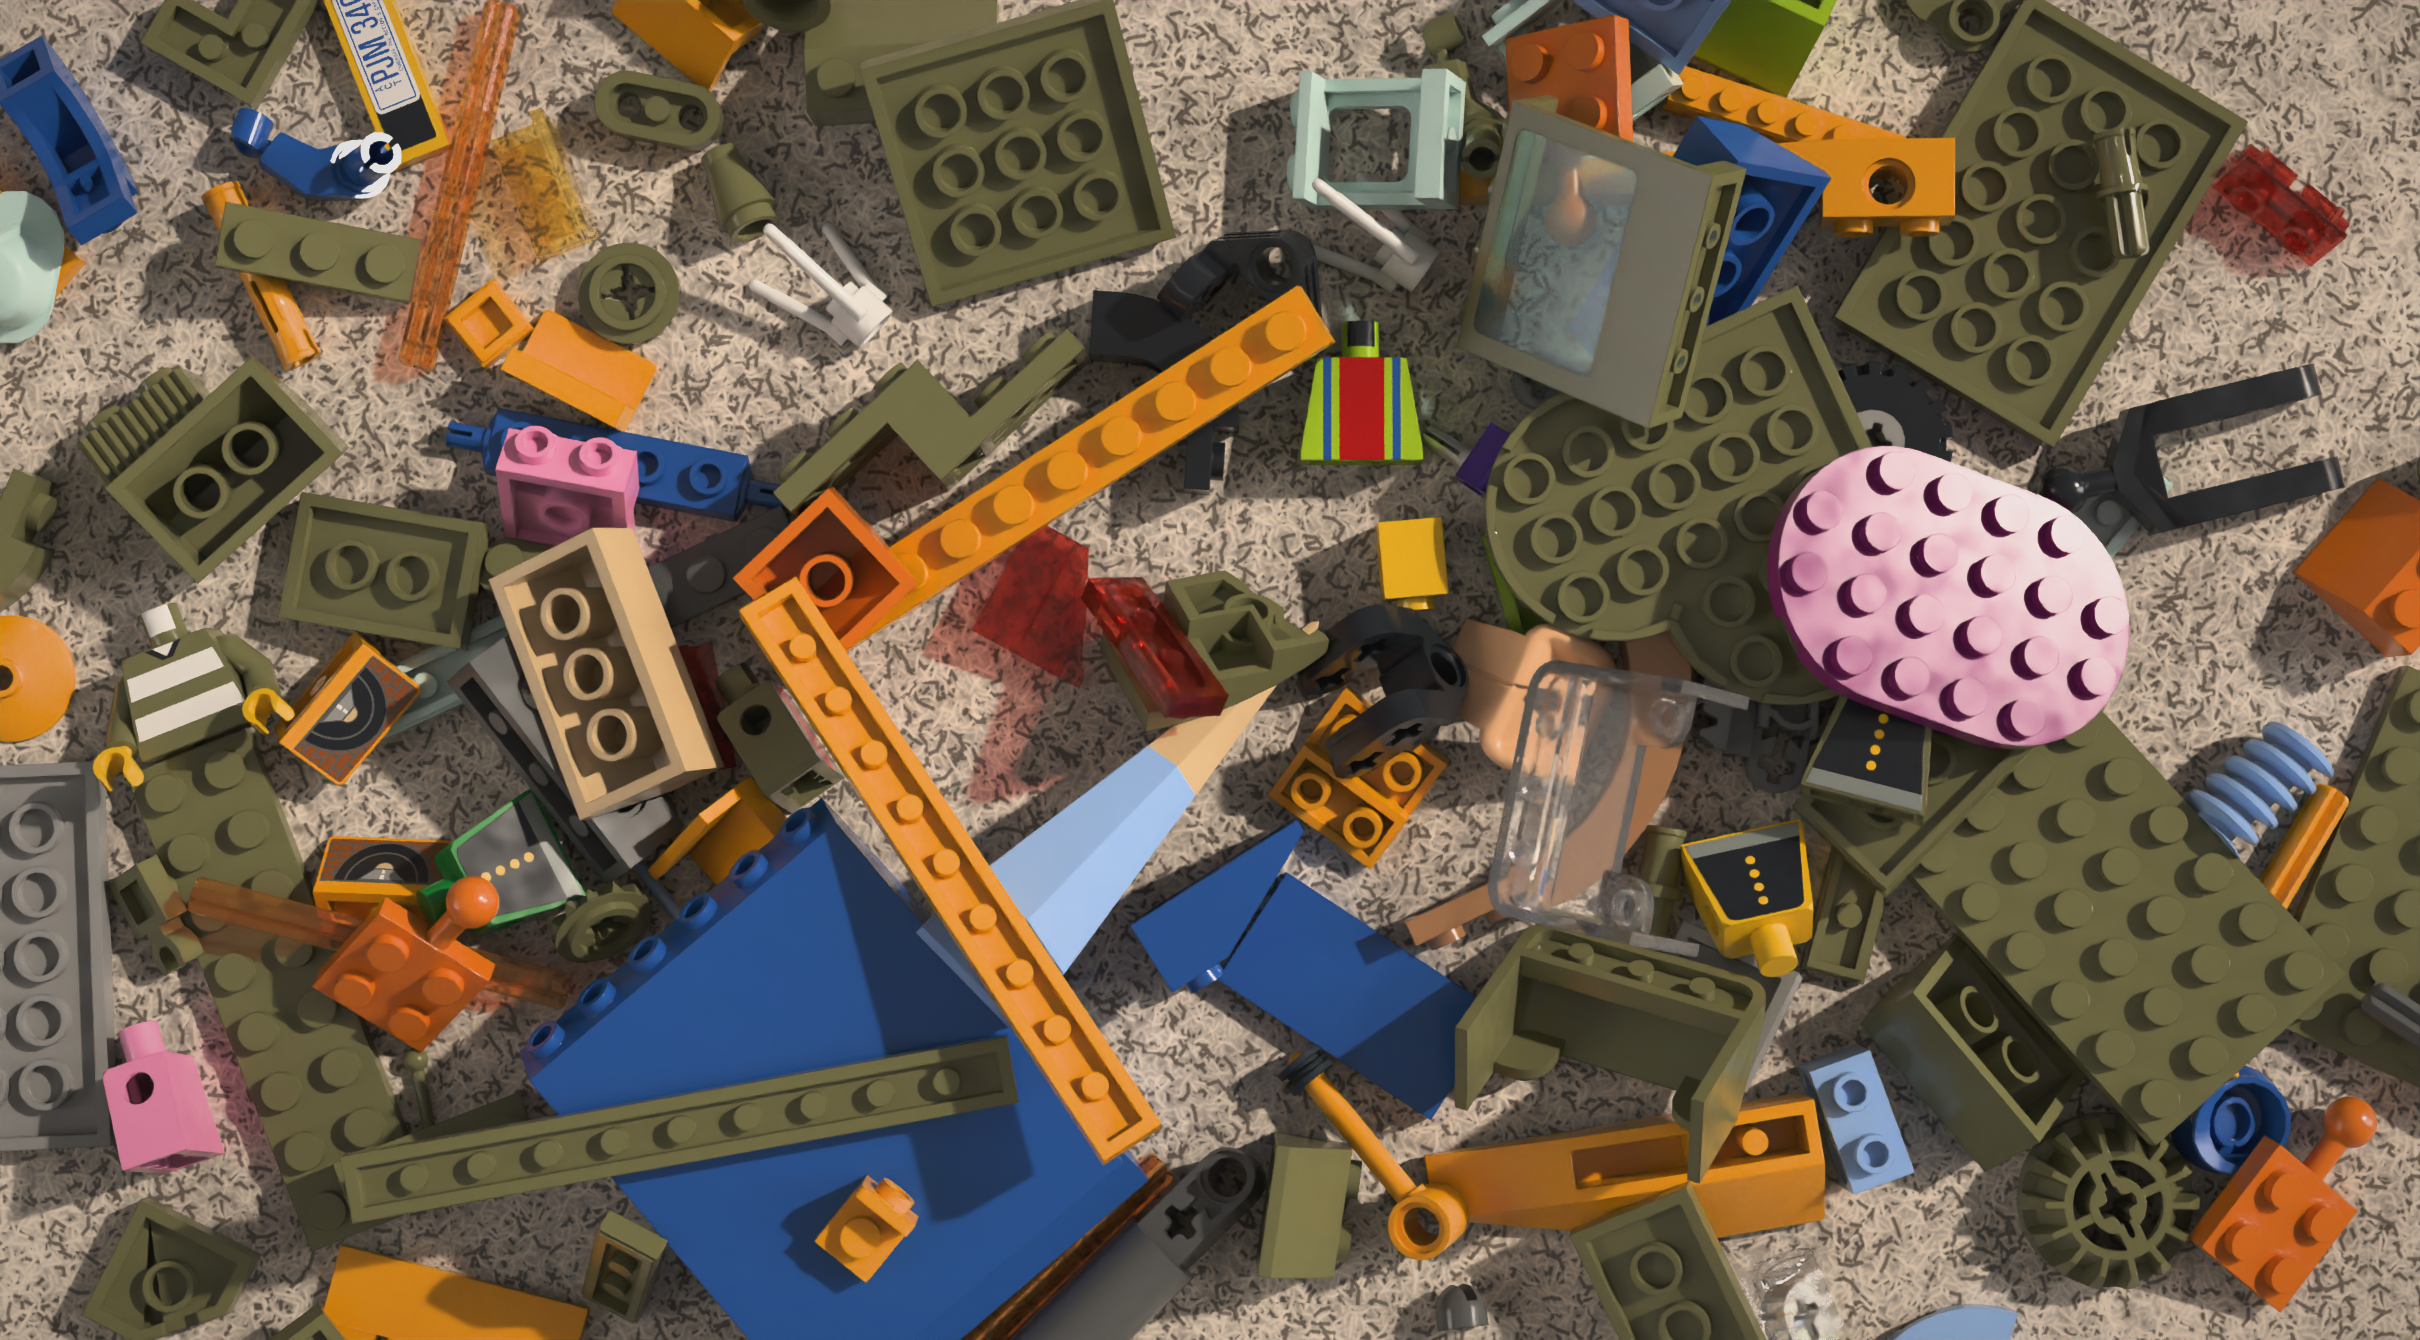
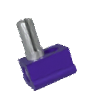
(1472, 464)

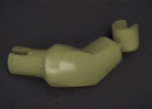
(1482, 123)

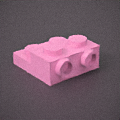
(563, 485)

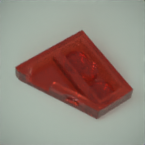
(1039, 605)

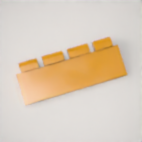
(414, 1301)

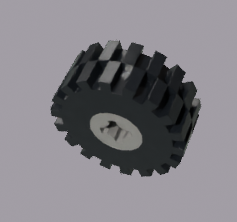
(1897, 408)

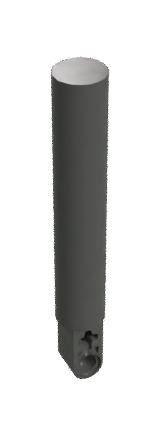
(1144, 1259)

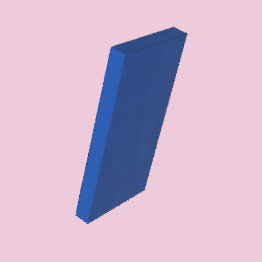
(1352, 994)

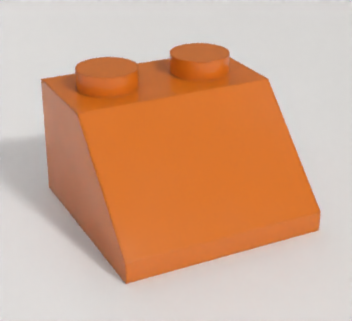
(838, 563)
(2372, 568)

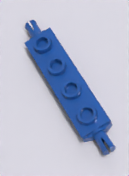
(669, 471)

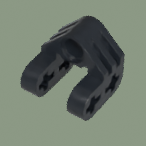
(1213, 267)
(1418, 676)

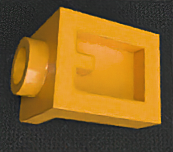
(868, 1226)

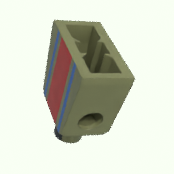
(786, 757)

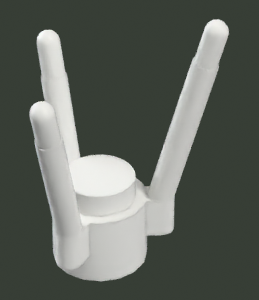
(1403, 252)
(855, 311)

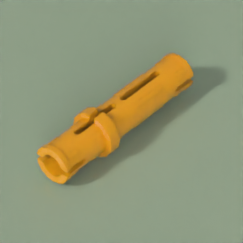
(269, 296)

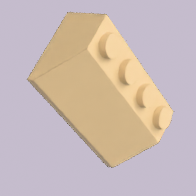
(605, 671)

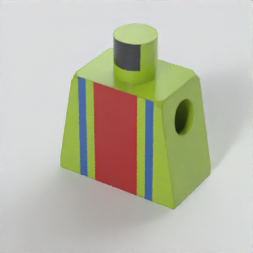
(1361, 406)

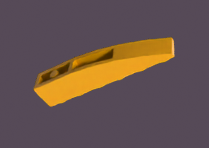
(1759, 1181)

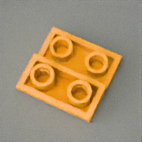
(1361, 811)

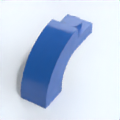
(68, 139)

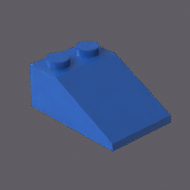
(1206, 918)

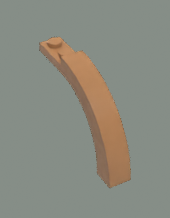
(1649, 655)

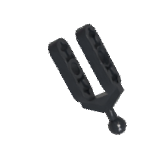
(2134, 471)

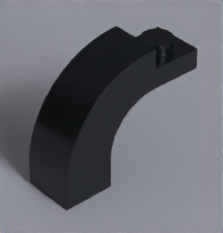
(1148, 334)

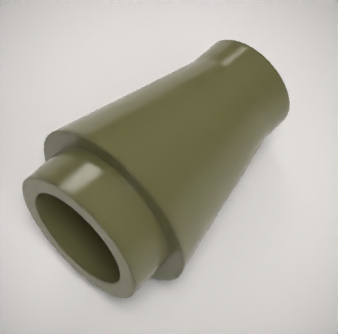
(737, 195)

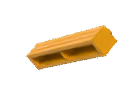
(1764, 112)

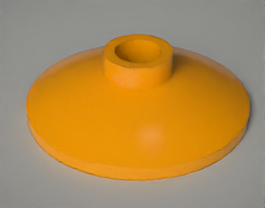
(41, 678)

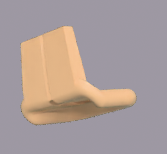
(1500, 674)

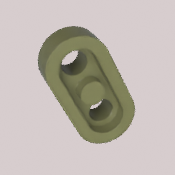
(660, 112)

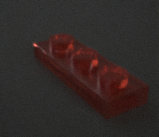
(1154, 647)

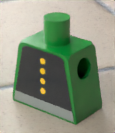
(518, 856)

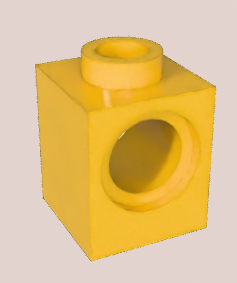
(1412, 562)

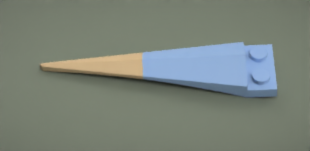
(1093, 849)

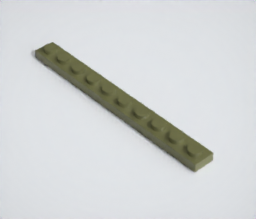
(679, 1128)

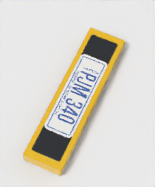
(389, 77)

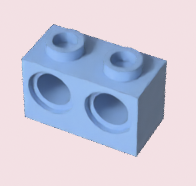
(1856, 1119)

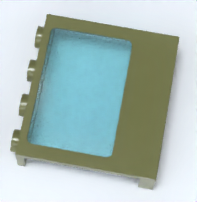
(1597, 263)

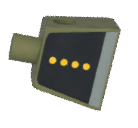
(1871, 763)

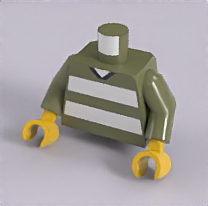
(184, 695)

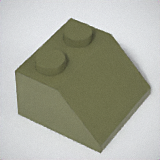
(1305, 1207)

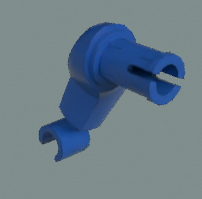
(327, 174)

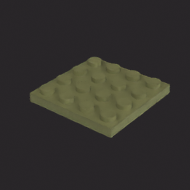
(1018, 149)

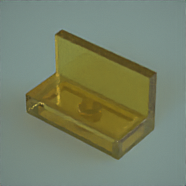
(545, 187)

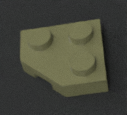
(168, 1275)

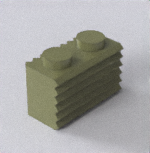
(123, 434)

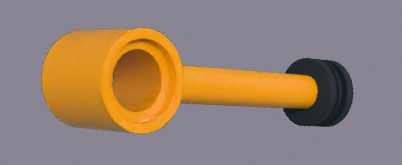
(1307, 1073)

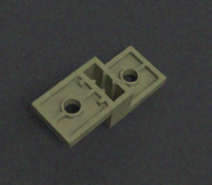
(931, 422)

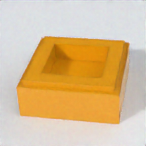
(489, 324)

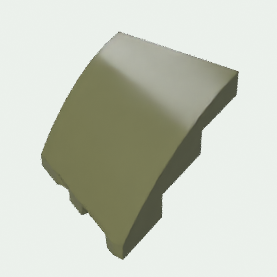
(1235, 635)

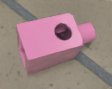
(158, 1106)

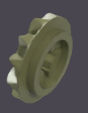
(605, 276)
(617, 919)

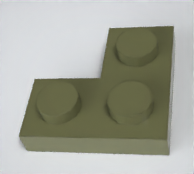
(230, 53)

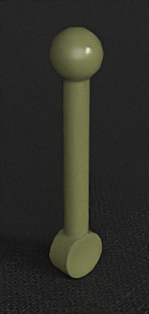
(416, 1063)

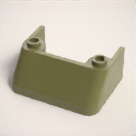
(1623, 1013)

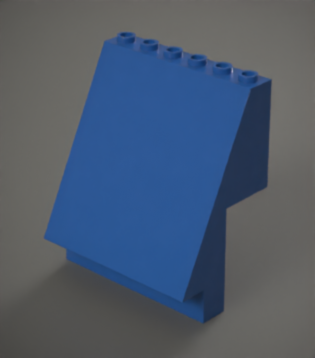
(802, 969)

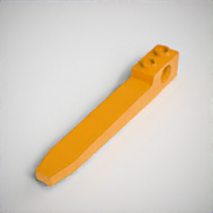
(1846, 204)

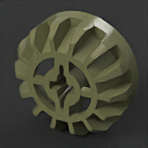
(2076, 1165)

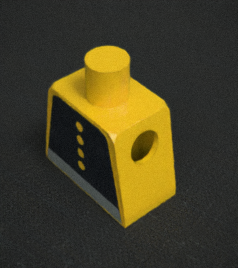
(1753, 893)

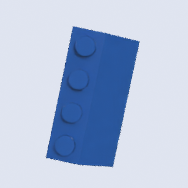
(1770, 209)

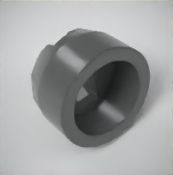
(1460, 1308)

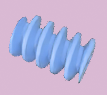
(2257, 783)

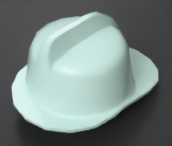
(28, 264)

